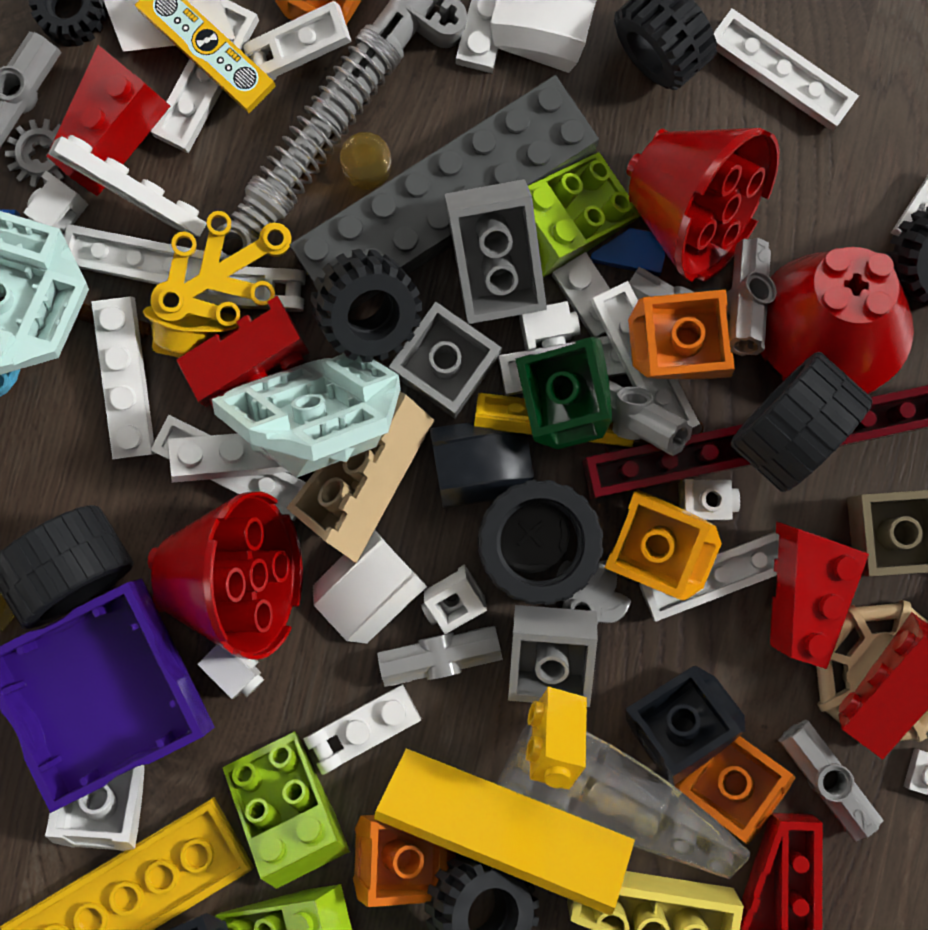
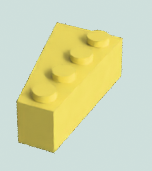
(664, 904)

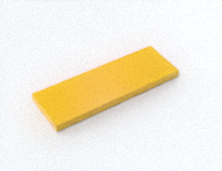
(506, 831)
(149, 882)

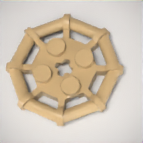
(863, 657)

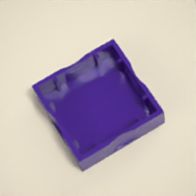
(98, 694)

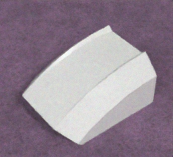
(543, 29)
(366, 594)
(102, 818)

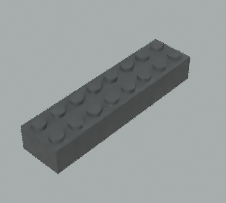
(410, 213)

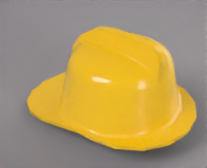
(182, 336)

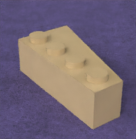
(350, 497)

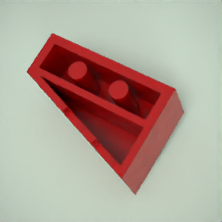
(110, 113)
(244, 354)
(812, 593)
(891, 693)
(786, 876)

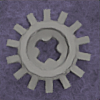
(25, 149)

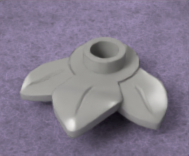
(599, 595)

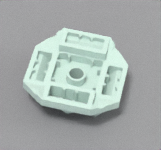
(40, 292)
(313, 411)

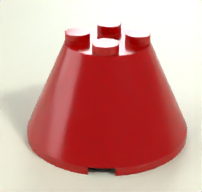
(703, 192)
(841, 306)
(232, 575)

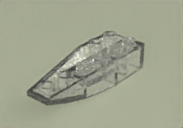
(635, 803)

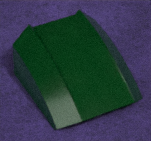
(567, 393)

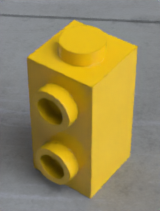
(557, 738)

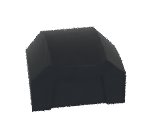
(478, 462)
(685, 723)

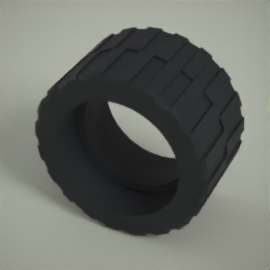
(802, 422)
(588, 542)
(61, 565)

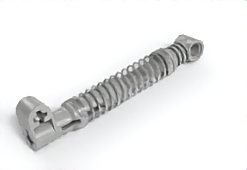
(338, 104)

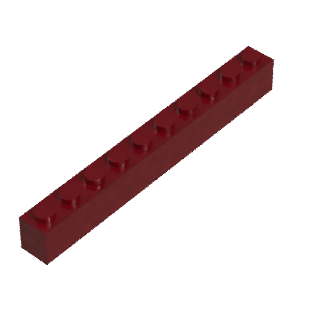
(712, 450)

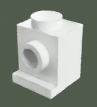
(55, 204)
(549, 326)
(693, 498)
(454, 613)
(231, 672)

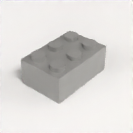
(496, 251)

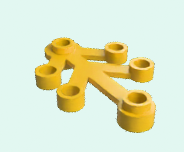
(215, 274)

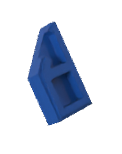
(632, 250)

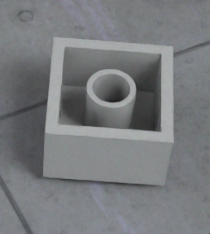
(445, 360)
(552, 651)

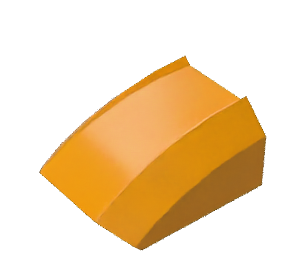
(664, 547)

